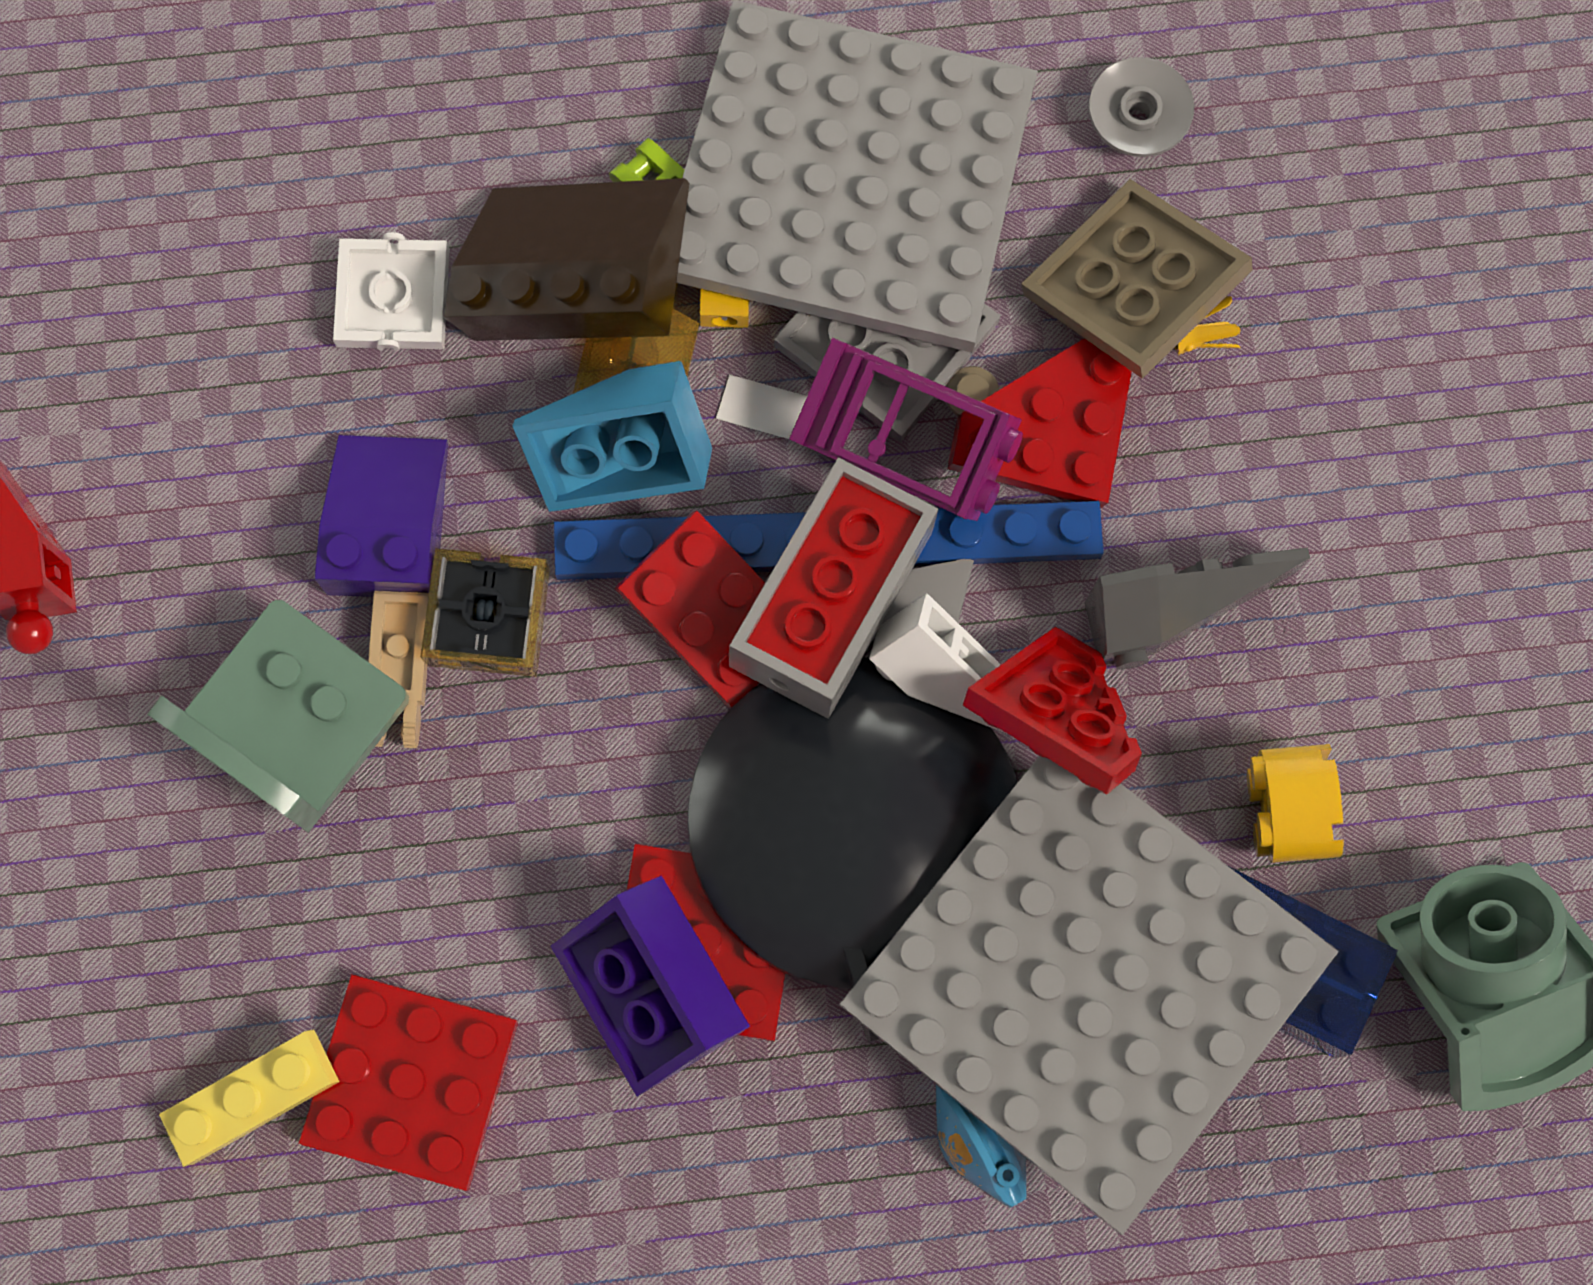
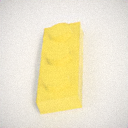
(249, 1098)

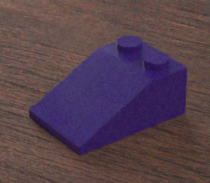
(381, 515)

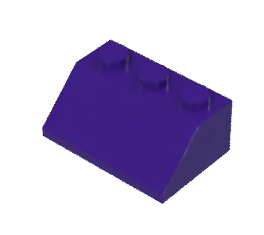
(649, 985)

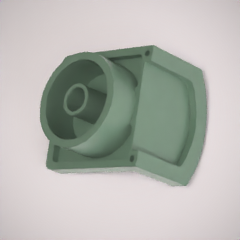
(289, 713)
(1501, 981)

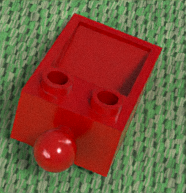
(33, 571)

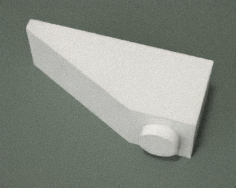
(931, 656)

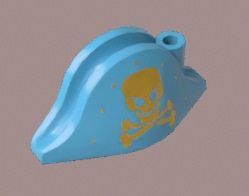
(979, 1152)

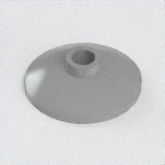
(1146, 87)

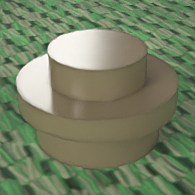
(974, 383)

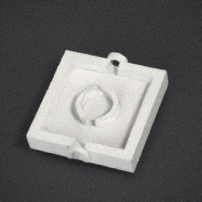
(391, 293)

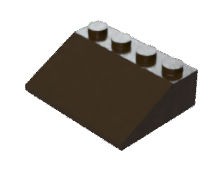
(571, 262)

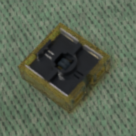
(503, 598)

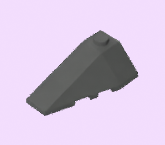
(1153, 607)

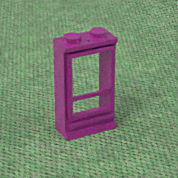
(838, 398)

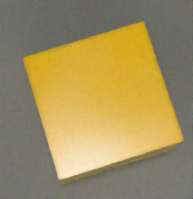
(723, 310)

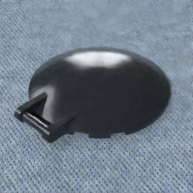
(837, 826)

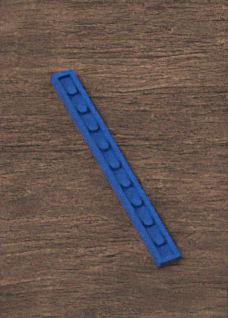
(1001, 536)

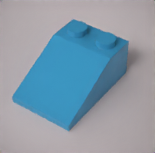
(618, 440)

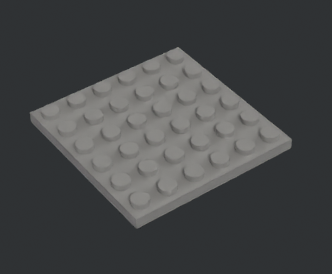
(852, 175)
(1089, 985)

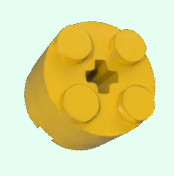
(1297, 802)

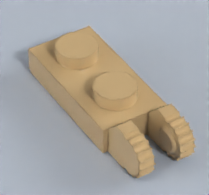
(396, 651)

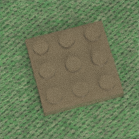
(1137, 277)

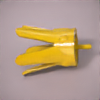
(1209, 332)

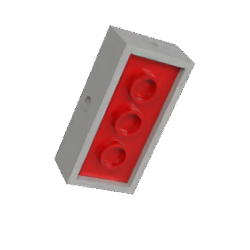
(832, 587)

